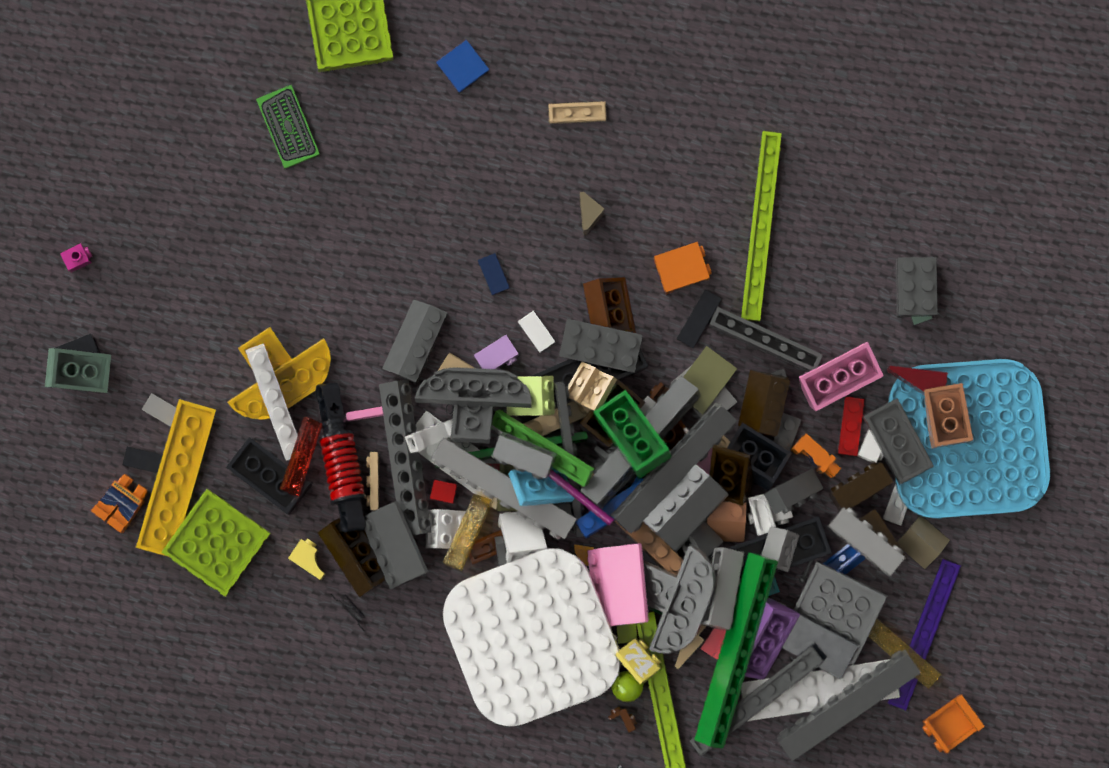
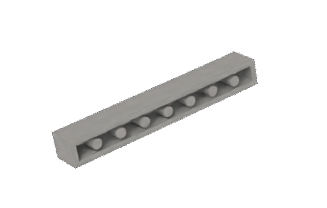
(499, 485)

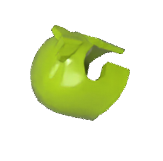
(626, 687)

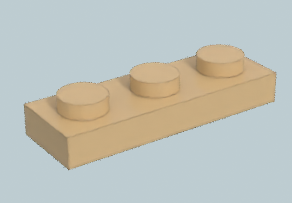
(373, 481)

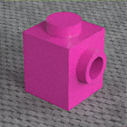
(76, 257)

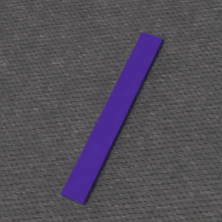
(929, 623)

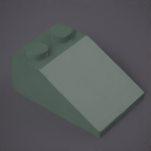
(77, 370)

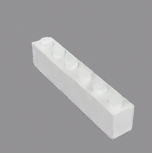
(273, 398)

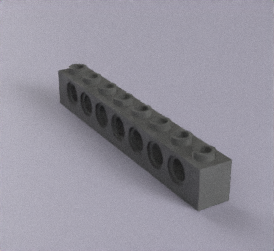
(399, 423)

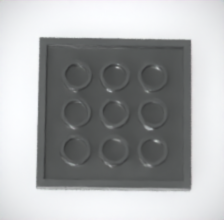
(841, 604)

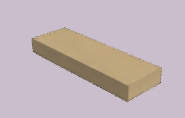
(577, 112)

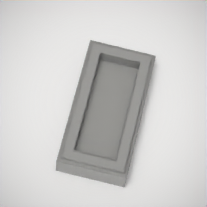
(159, 409)

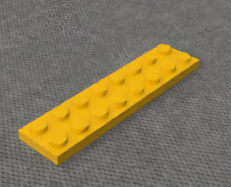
(176, 475)

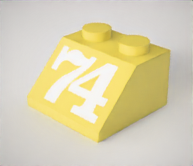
(639, 660)

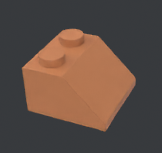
(729, 521)

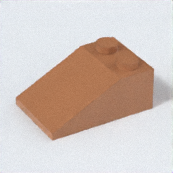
(947, 416)

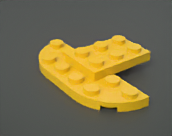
(295, 376)

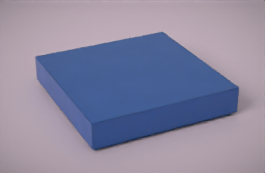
(462, 66)

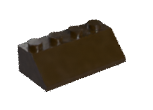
(353, 556)

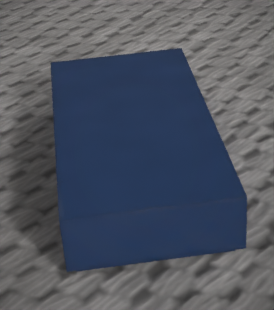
(493, 274)

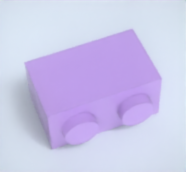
(497, 354)

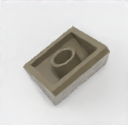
(590, 212)
(923, 542)

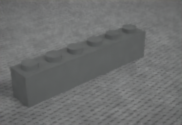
(765, 340)

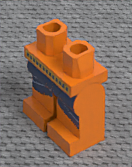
(817, 456)
(122, 498)

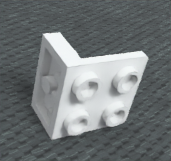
(443, 527)

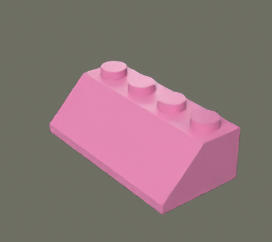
(840, 377)

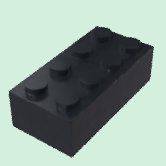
(265, 475)

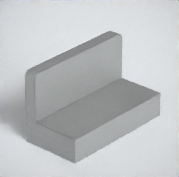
(780, 546)

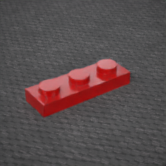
(851, 426)

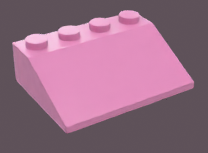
(620, 583)

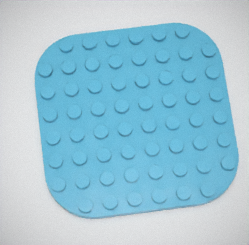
(1005, 462)

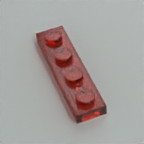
(301, 456)

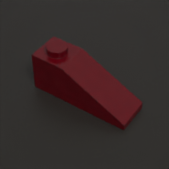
(918, 378)

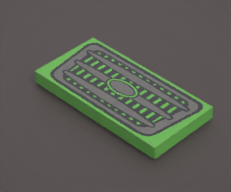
(288, 127)

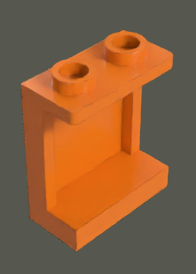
(682, 267)
(952, 724)

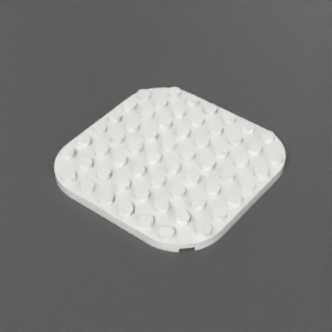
(531, 637)

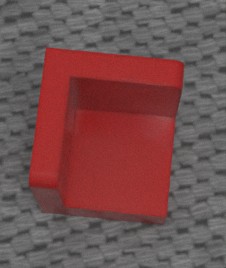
(443, 491)

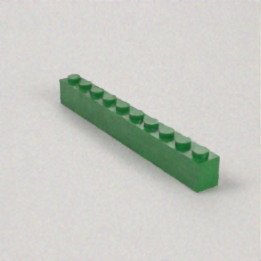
(736, 651)

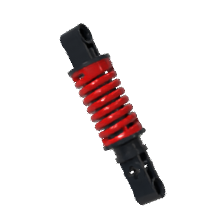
(338, 455)

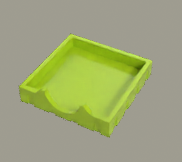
(349, 33)
(215, 542)

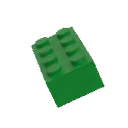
(632, 434)

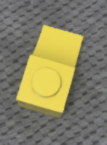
(305, 557)

